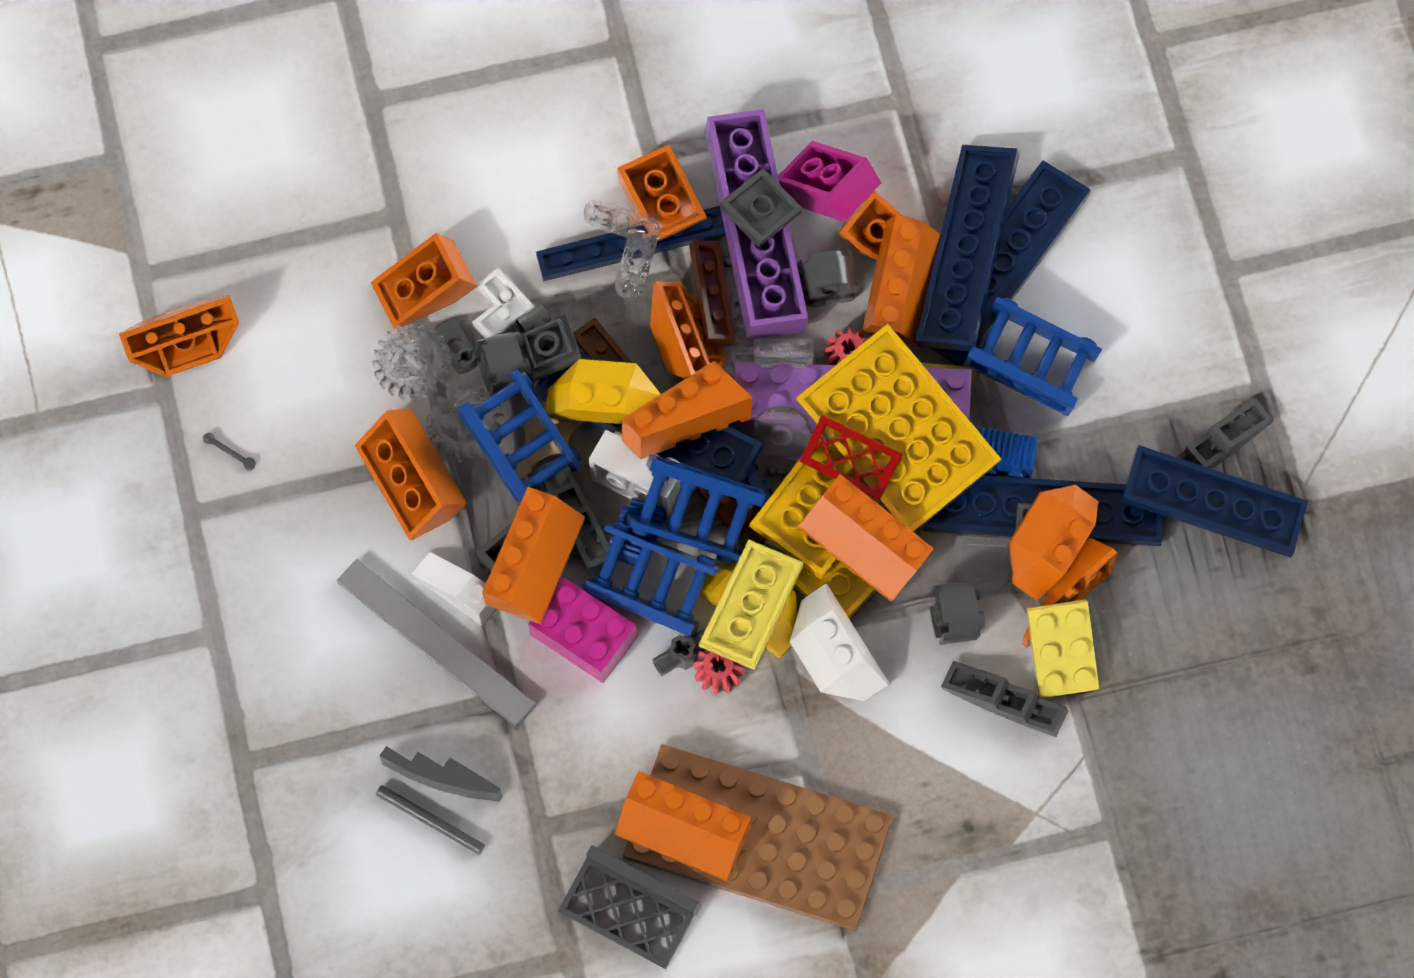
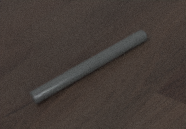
(430, 819)

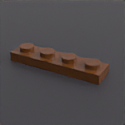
(712, 292)

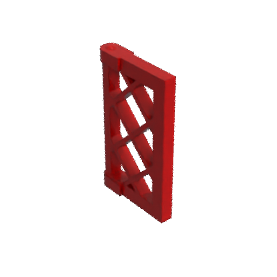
(846, 432)

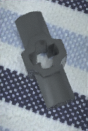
(672, 659)

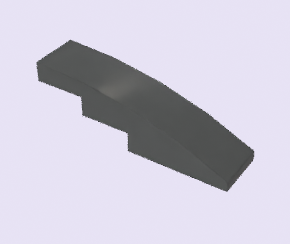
(1227, 435)
(591, 541)
(1004, 699)
(450, 778)

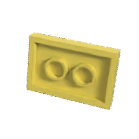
(1062, 648)

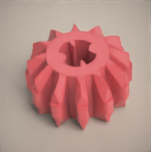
(842, 343)
(723, 679)

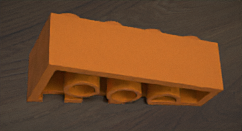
(686, 411)

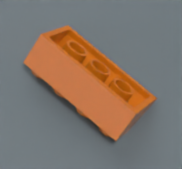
(901, 277)
(410, 473)
(865, 538)
(533, 556)
(683, 826)

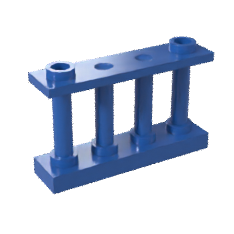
(1033, 384)
(490, 439)
(689, 479)
(655, 608)

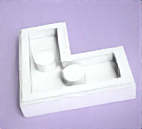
(507, 304)

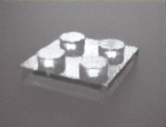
(783, 351)

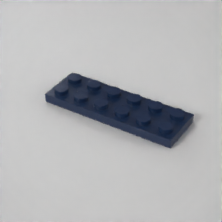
(1214, 501)

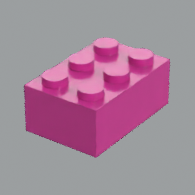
(829, 180)
(584, 630)

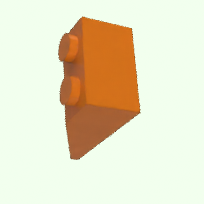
(661, 190)
(424, 281)

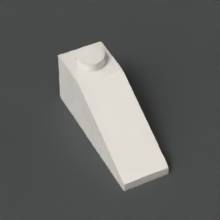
(455, 586)

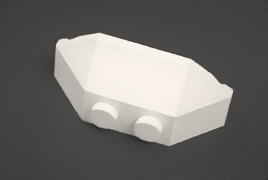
(834, 649)

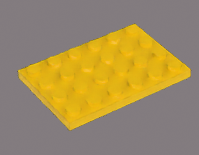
(898, 403)

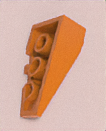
(867, 224)
(1086, 572)

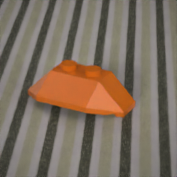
(679, 331)
(182, 336)
(1050, 538)

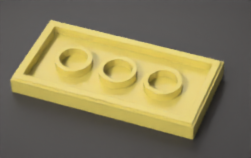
(751, 604)

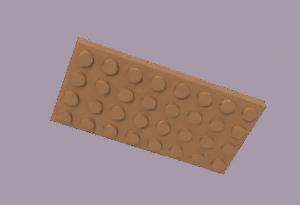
(802, 847)

